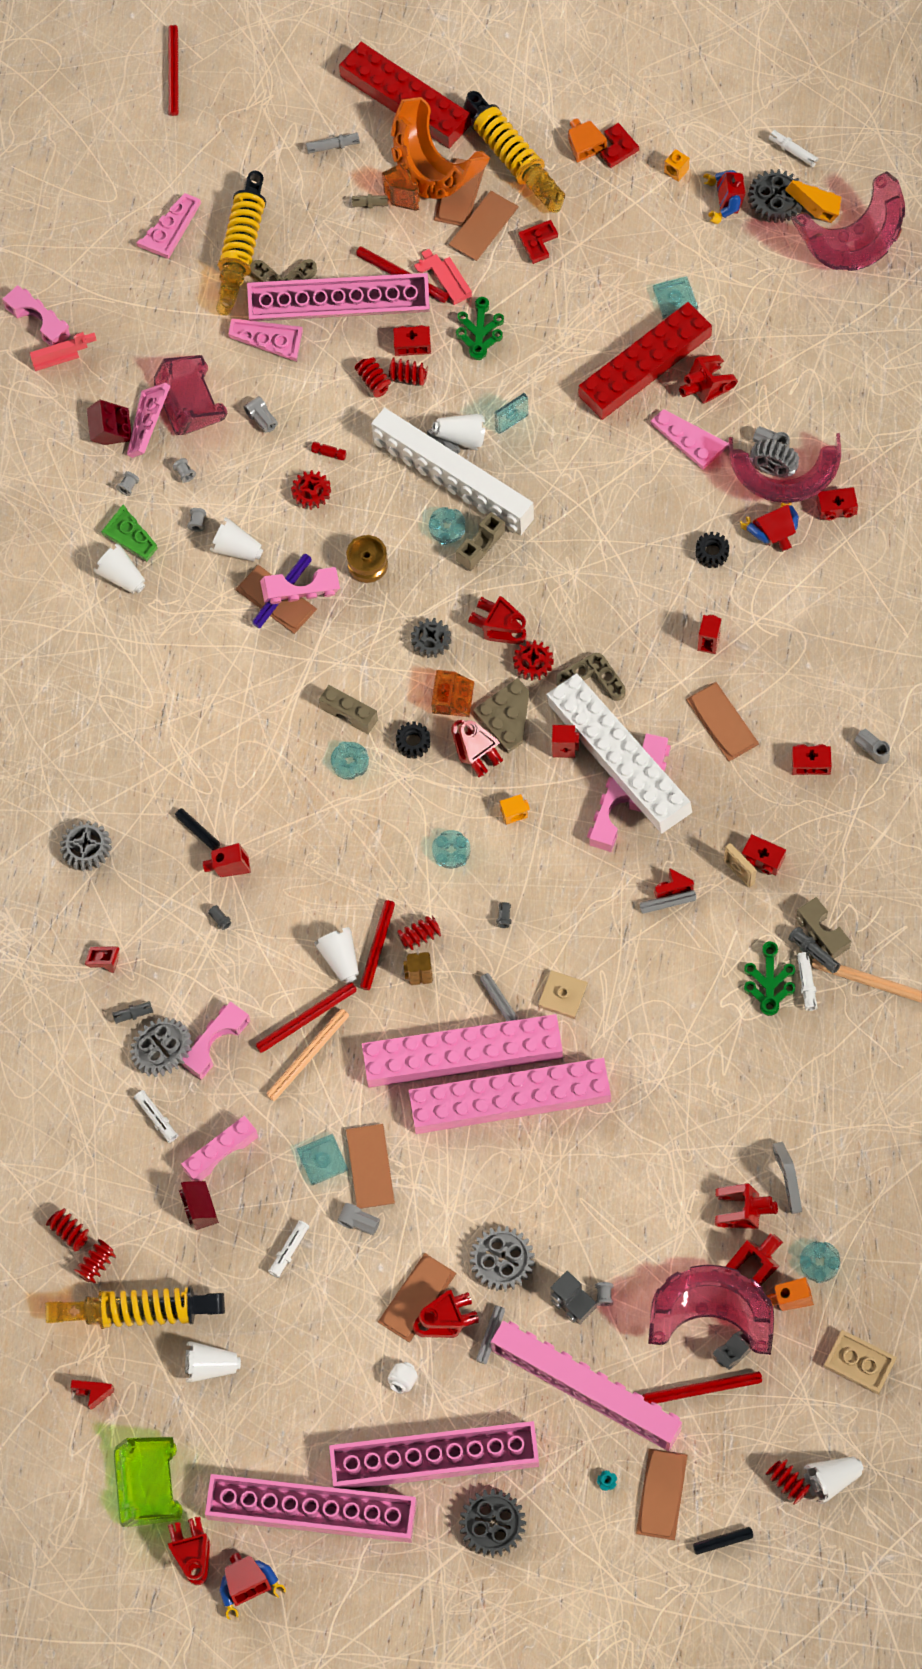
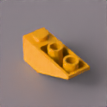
(818, 202)

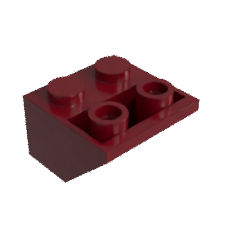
(108, 423)
(199, 1203)

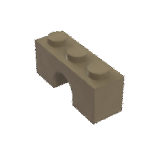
(488, 534)
(336, 702)
(811, 916)

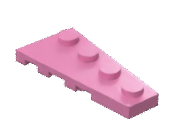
(168, 231)
(271, 337)
(147, 413)
(690, 439)

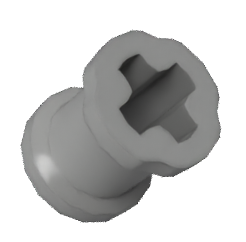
(184, 470)
(127, 483)
(196, 520)
(604, 1294)

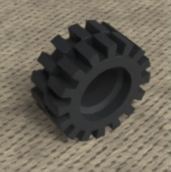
(709, 559)
(408, 730)

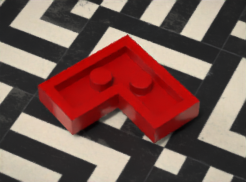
(621, 148)
(534, 239)

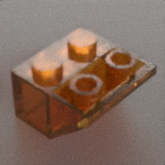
(400, 188)
(452, 694)

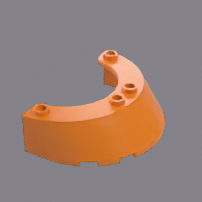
(417, 153)

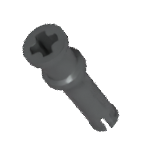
(808, 944)

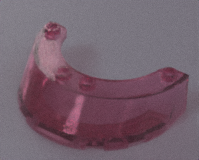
(863, 240)
(787, 490)
(713, 1293)

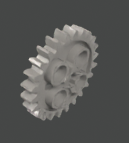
(150, 1058)
(494, 1274)

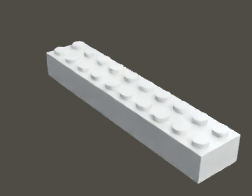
(452, 471)
(619, 753)

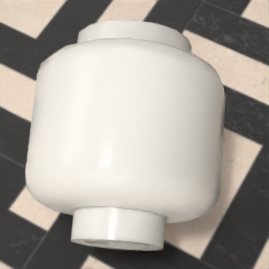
(402, 1377)

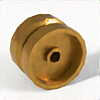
(367, 558)

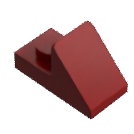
(678, 884)
(103, 957)
(97, 1391)

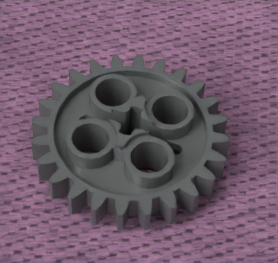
(767, 185)
(487, 1541)

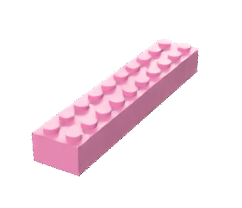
(338, 297)
(462, 1050)
(510, 1095)
(586, 1386)
(434, 1456)
(311, 1508)

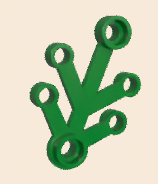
(479, 331)
(769, 982)

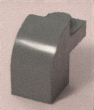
(733, 1351)

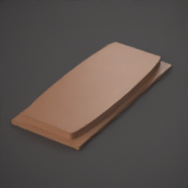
(458, 207)
(483, 225)
(289, 614)
(722, 721)
(370, 1166)
(422, 1287)
(661, 1494)

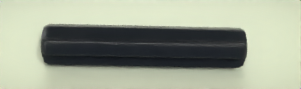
(197, 829)
(723, 1540)

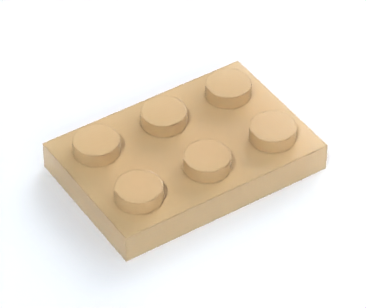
(860, 1362)

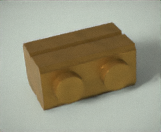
(418, 968)

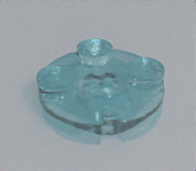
(447, 535)
(354, 769)
(443, 842)
(831, 1263)

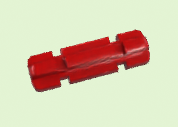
(329, 451)

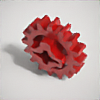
(318, 484)
(525, 656)

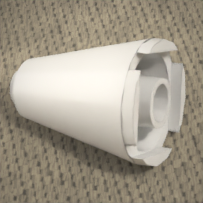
(461, 430)
(235, 542)
(120, 570)
(340, 954)
(209, 1362)
(831, 1476)

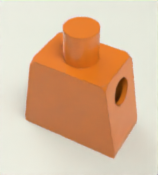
(585, 139)
(798, 1292)

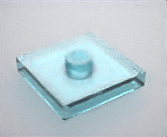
(673, 295)
(511, 413)
(322, 1159)

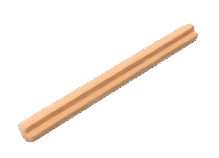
(873, 981)
(307, 1054)

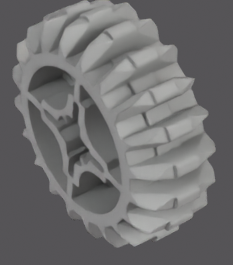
(774, 458)
(71, 842)

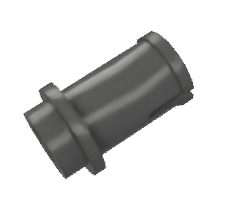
(504, 915)
(222, 921)

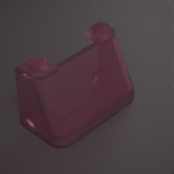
(188, 399)

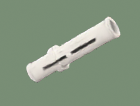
(793, 148)
(808, 989)
(169, 1133)
(288, 1249)

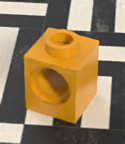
(676, 165)
(514, 809)

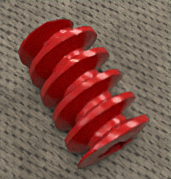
(408, 372)
(373, 376)
(419, 932)
(68, 1229)
(95, 1262)
(788, 1480)

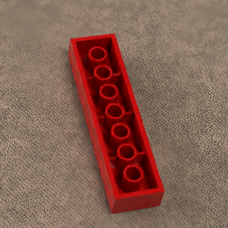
(391, 84)
(645, 360)

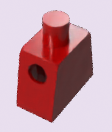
(228, 861)

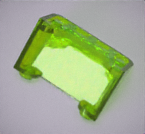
(145, 1481)

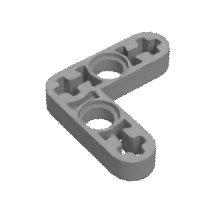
(790, 1179)

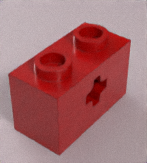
(406, 346)
(844, 498)
(709, 634)
(564, 741)
(819, 765)
(773, 854)

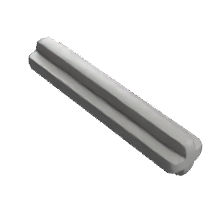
(668, 901)
(498, 997)
(492, 1328)

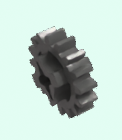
(429, 645)

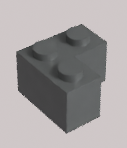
(569, 1296)

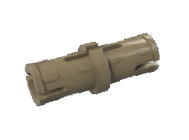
(370, 201)

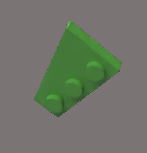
(126, 532)

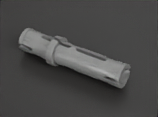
(330, 143)

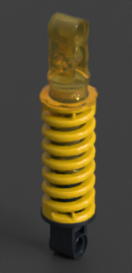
(513, 151)
(240, 240)
(109, 1309)

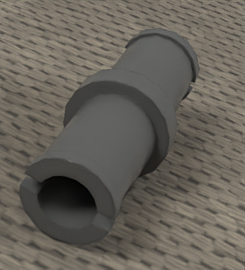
(132, 1012)

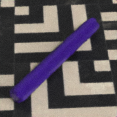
(292, 577)

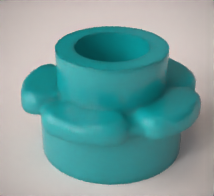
(604, 1485)

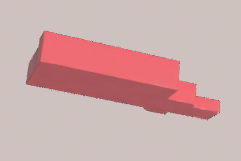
(446, 274)
(61, 352)

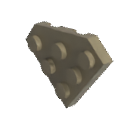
(506, 714)

